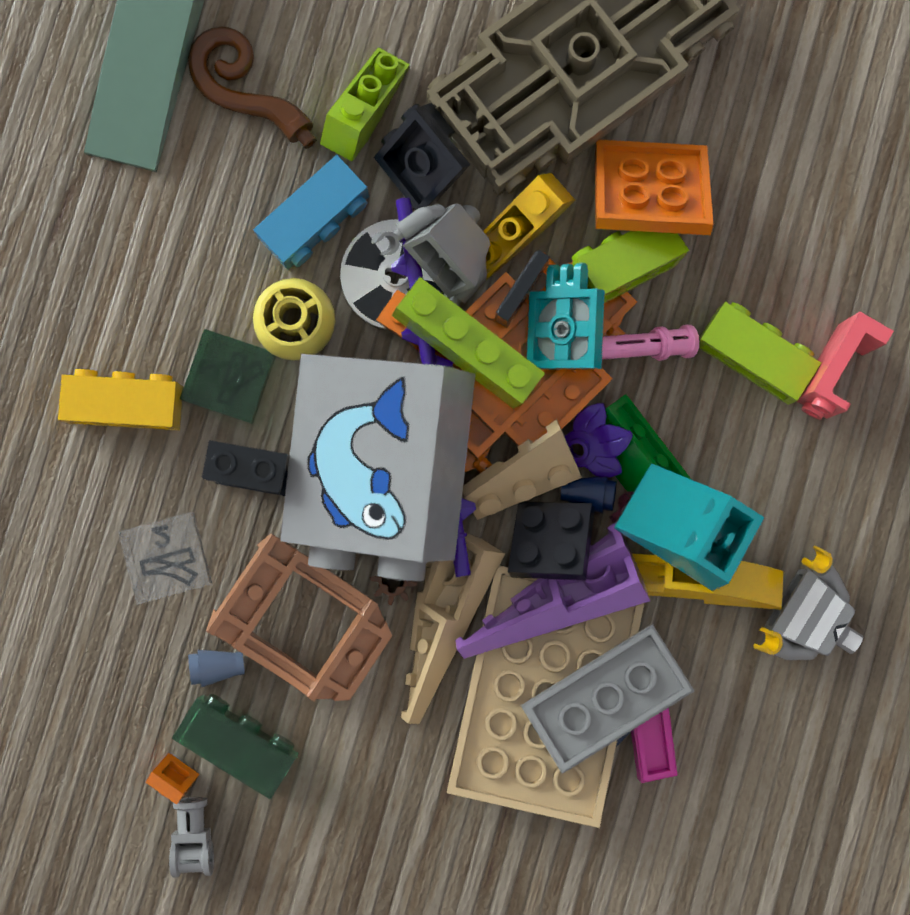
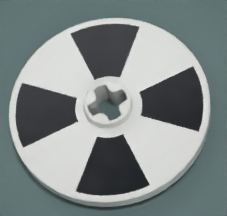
(365, 271)

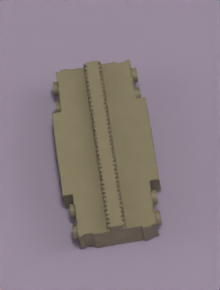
(568, 76)

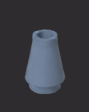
(214, 666)

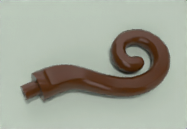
(282, 113)

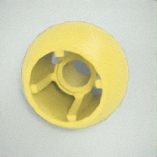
(280, 298)

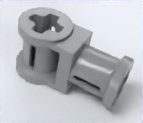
(191, 842)

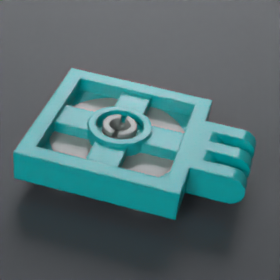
(566, 321)

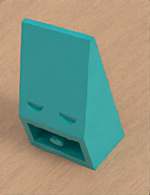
(689, 525)

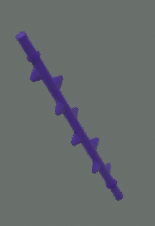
(409, 267)

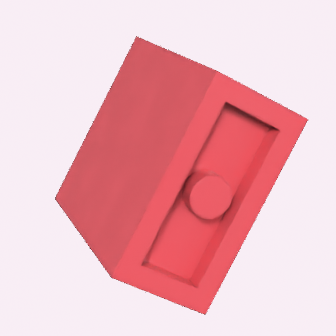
(854, 334)

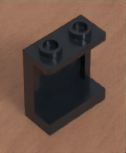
(246, 468)

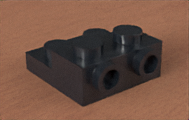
(421, 156)

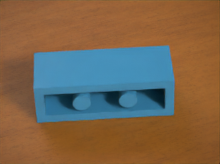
(313, 213)

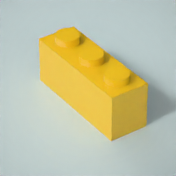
(120, 400)

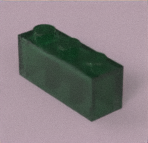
(236, 744)

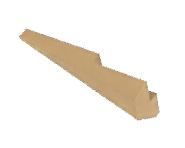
(442, 616)

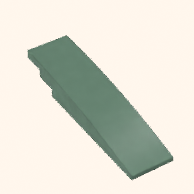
(141, 79)

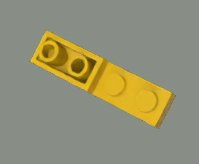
(750, 586)

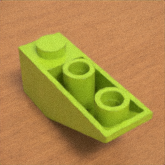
(362, 104)

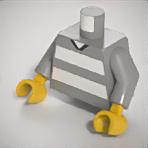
(812, 614)

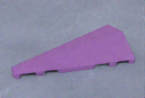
(553, 604)

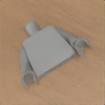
(445, 246)

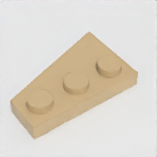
(531, 472)

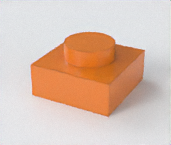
(172, 778)

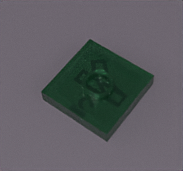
(228, 376)

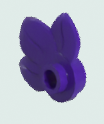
(600, 441)

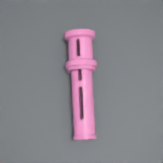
(658, 344)

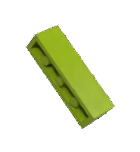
(467, 343)

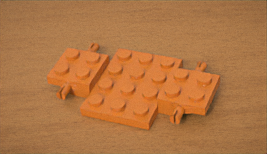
(556, 396)

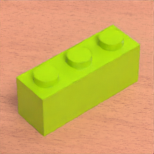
(630, 260)
(758, 352)

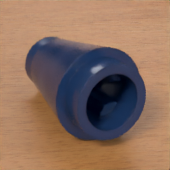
(592, 490)

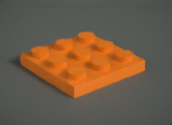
(653, 187)

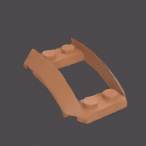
(255, 593)

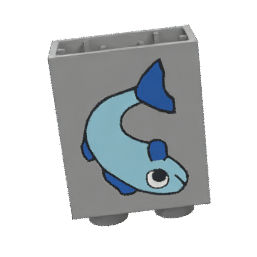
(377, 463)

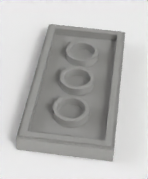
(607, 698)

